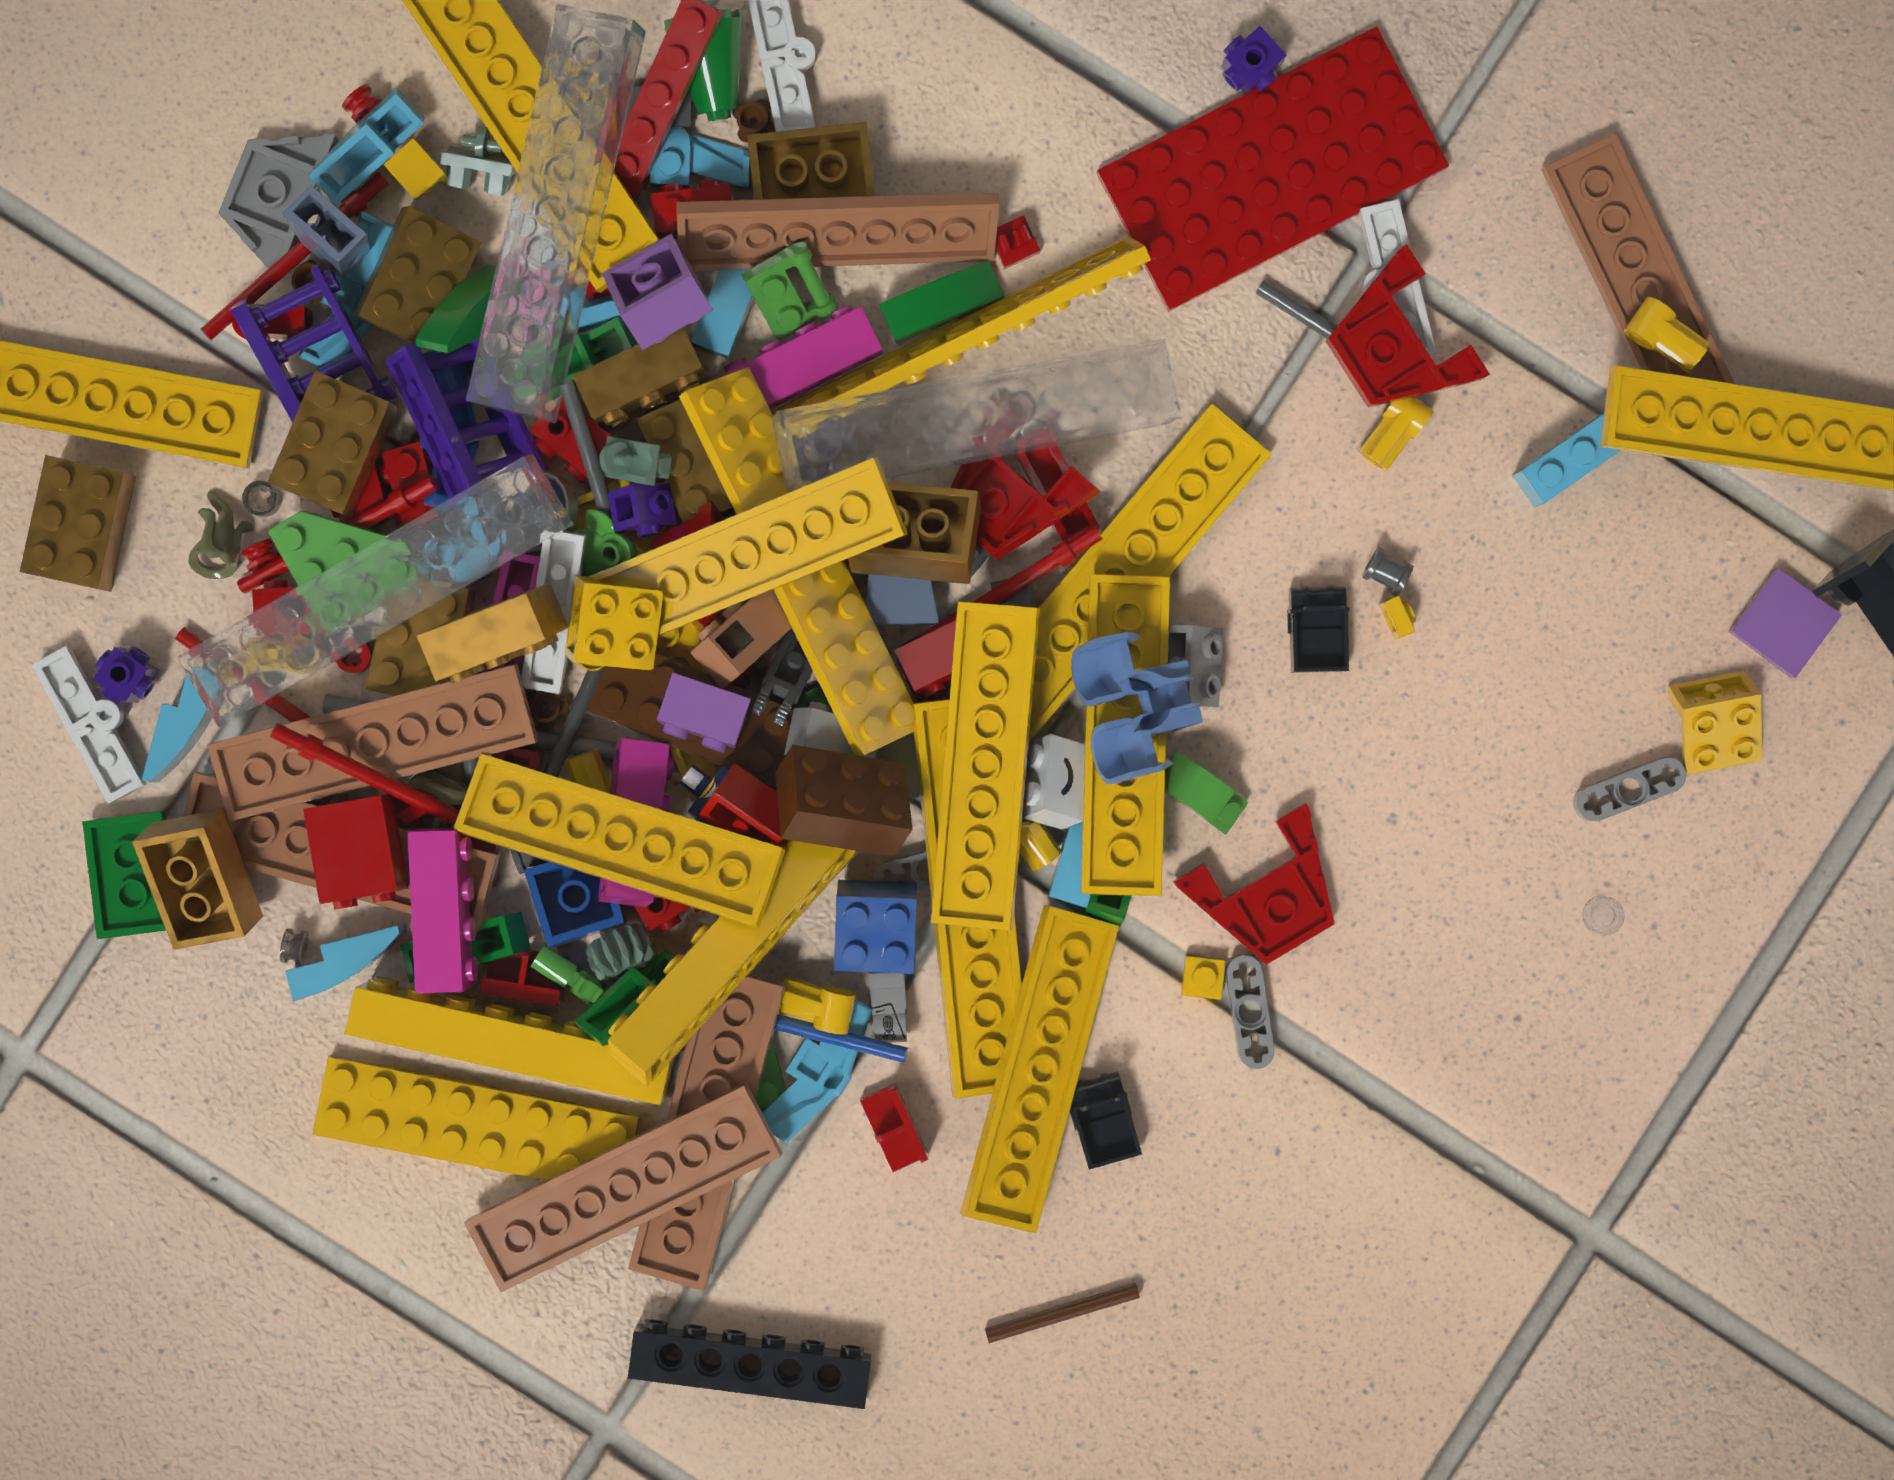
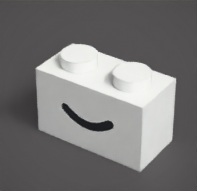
(1054, 782)

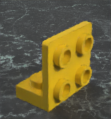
(613, 624)
(1718, 721)

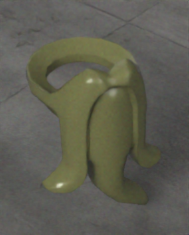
(218, 540)
(441, 786)

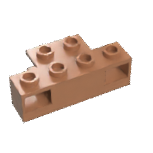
(760, 617)

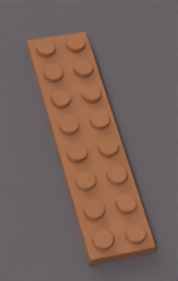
(840, 230)
(1627, 249)
(390, 735)
(279, 847)
(716, 1059)
(623, 1187)

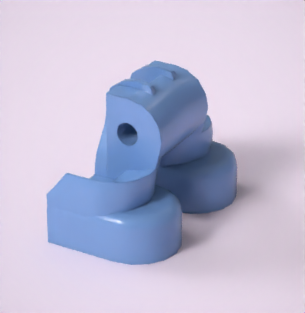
(1106, 673)

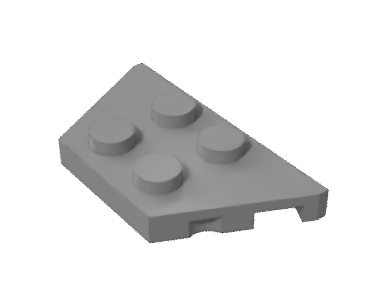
(265, 185)

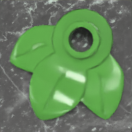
(602, 543)

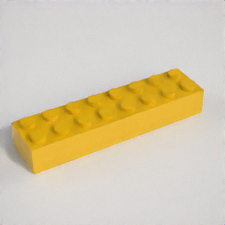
(718, 964)
(494, 1038)

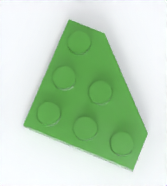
(318, 543)

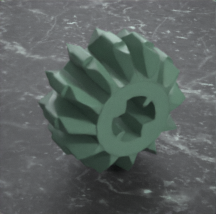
(619, 951)

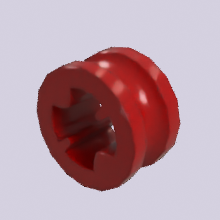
(360, 102)
(260, 554)
(365, 656)

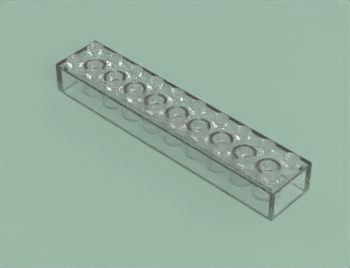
(556, 212)
(980, 415)
(375, 590)

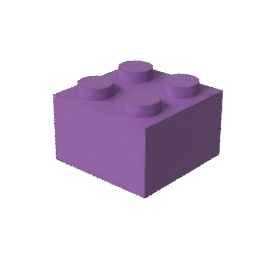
(657, 292)
(704, 712)

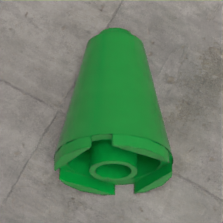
(718, 75)

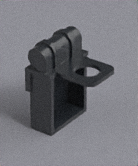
(1318, 629)
(1104, 1121)

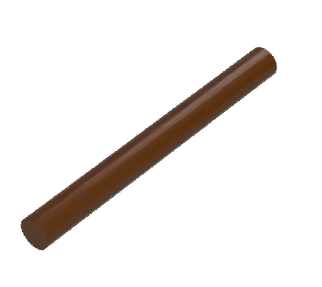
(1062, 1313)

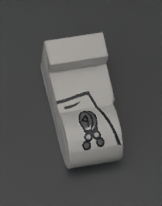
(888, 1006)

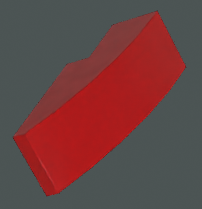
(1043, 470)

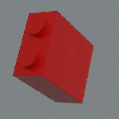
(355, 851)

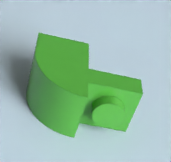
(1203, 793)

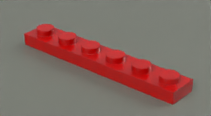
(664, 91)

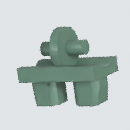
(463, 161)
(634, 461)

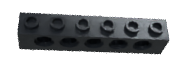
(650, 1364)

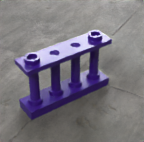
(274, 354)
(436, 426)

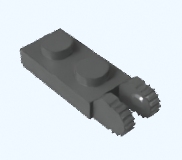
(785, 677)

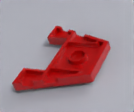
(1383, 350)
(1013, 508)
(1277, 908)

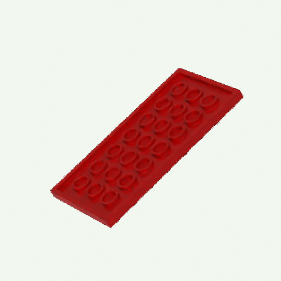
(1273, 169)

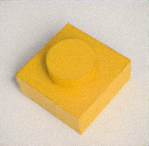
(1398, 617)
(1203, 977)

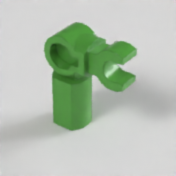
(564, 972)

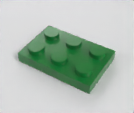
(116, 878)

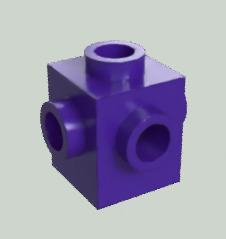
(1258, 50)
(650, 506)
(138, 679)

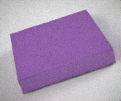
(1785, 623)

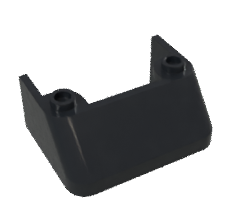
(1869, 582)

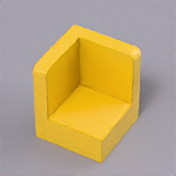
(415, 170)

